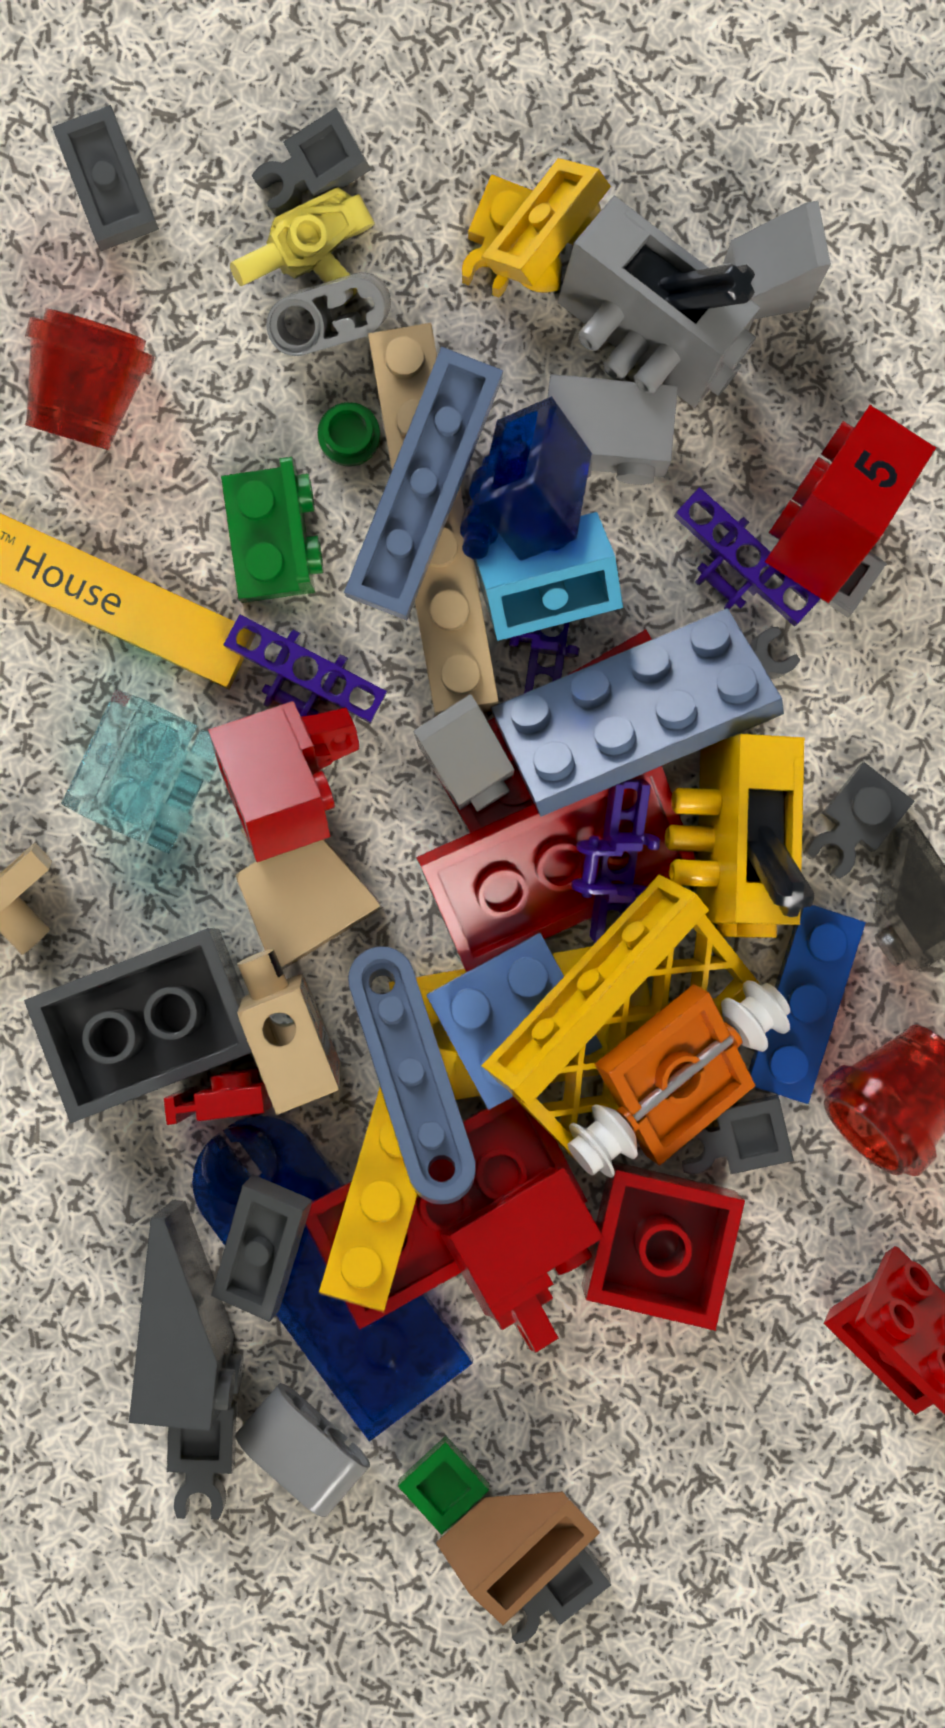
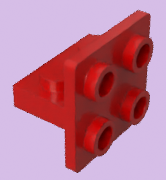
(898, 1330)

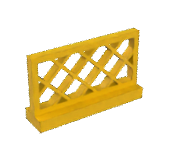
(599, 994)

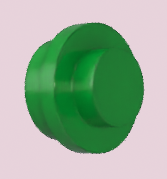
(348, 434)

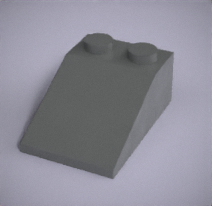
(184, 1334)

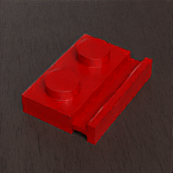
(230, 1095)

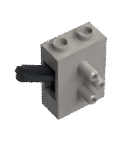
(658, 306)

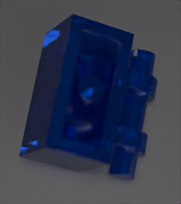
(528, 484)

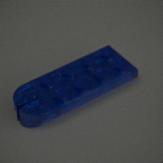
(371, 1370)

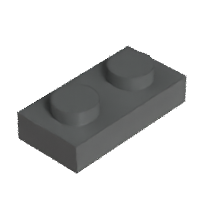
(105, 178)
(261, 1247)

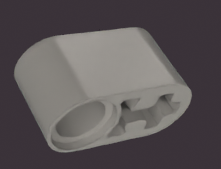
(348, 325)
(302, 1450)

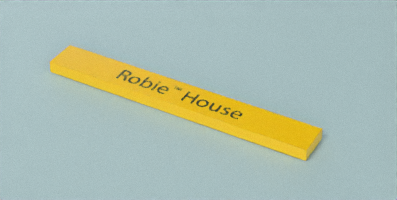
(118, 603)

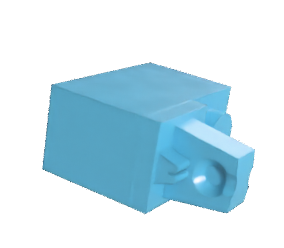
(551, 585)

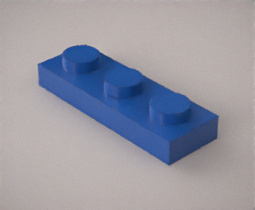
(813, 986)

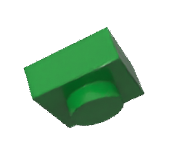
(443, 1485)

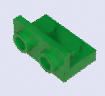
(270, 533)

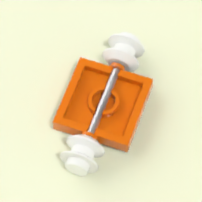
(677, 1075)

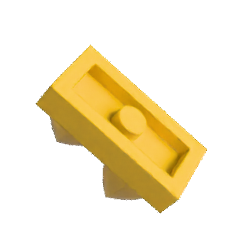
(544, 224)

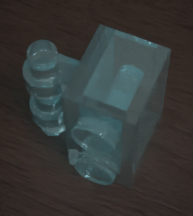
(132, 767)

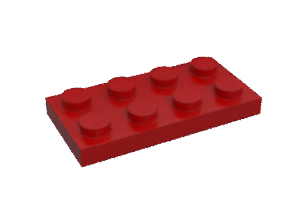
(520, 870)
(507, 1152)

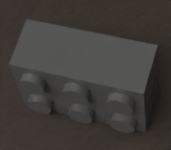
(141, 1023)

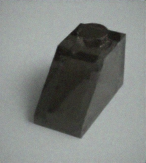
(911, 900)

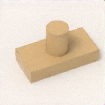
(17, 920)

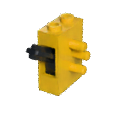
(745, 834)

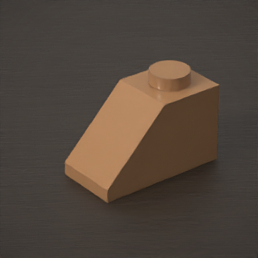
(515, 1547)

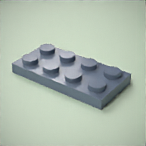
(636, 711)

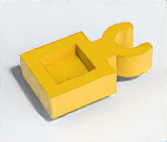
(494, 211)

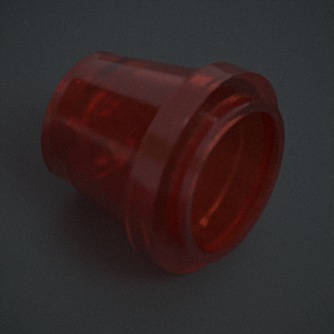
(82, 376)
(893, 1102)

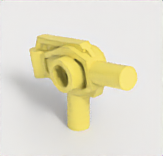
(306, 237)

